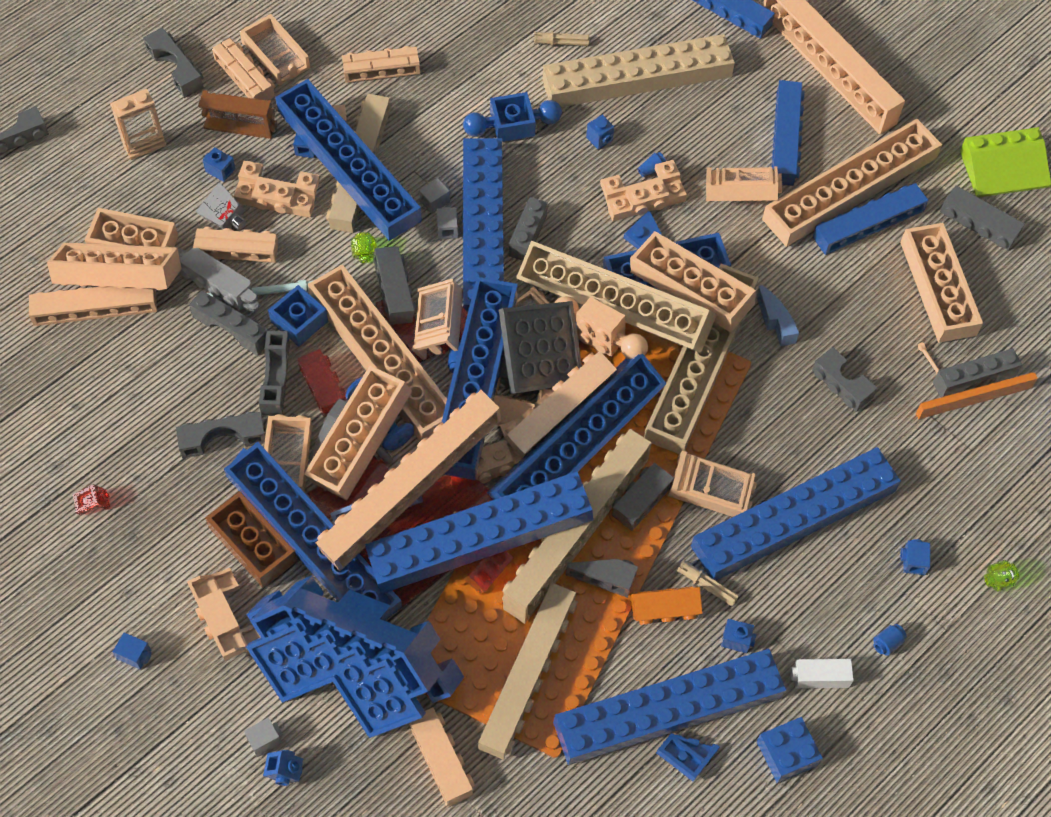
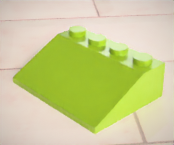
(1006, 162)

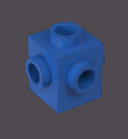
(283, 767)

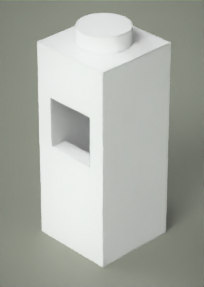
(822, 673)

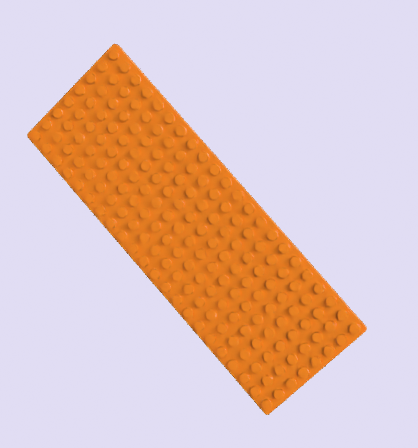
(488, 638)

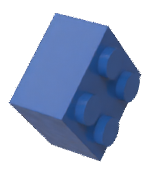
(298, 315)
(789, 750)

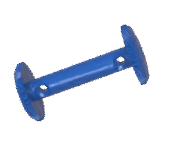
(397, 435)

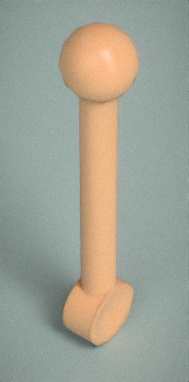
(921, 346)

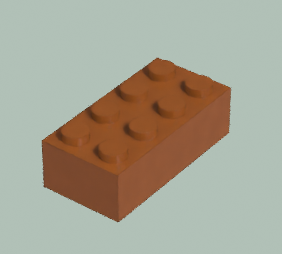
(251, 539)

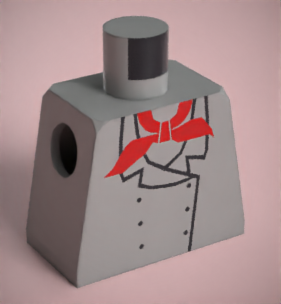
(222, 209)

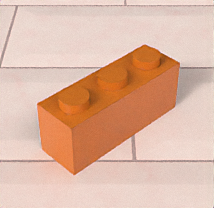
(666, 604)

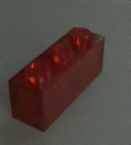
(321, 380)

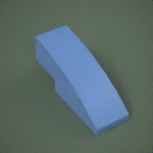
(777, 317)

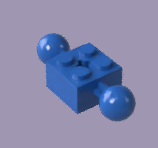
(512, 117)

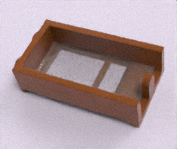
(238, 115)

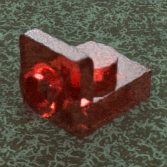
(90, 499)

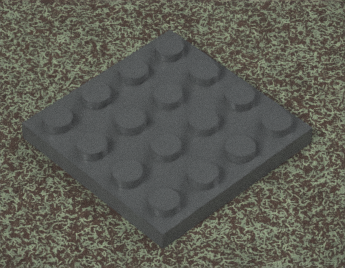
(539, 345)

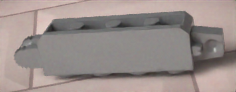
(218, 279)

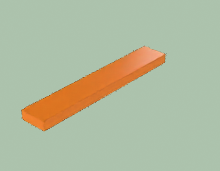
(976, 395)

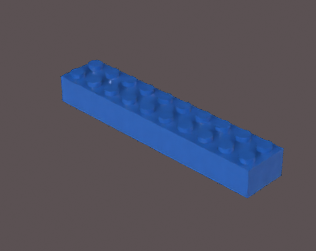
(349, 159)
(482, 213)
(479, 358)
(585, 427)
(795, 514)
(300, 524)
(479, 532)
(668, 706)

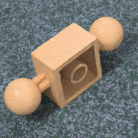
(605, 329)

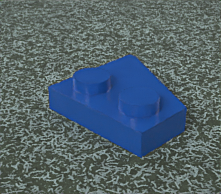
(641, 230)
(687, 754)

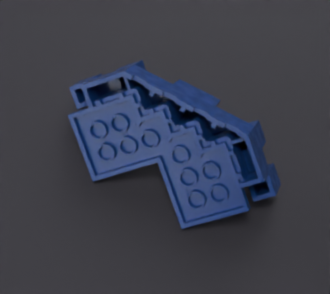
(348, 643)

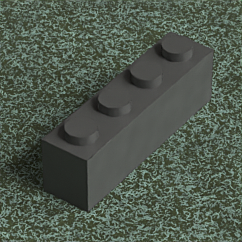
(982, 217)
(393, 285)

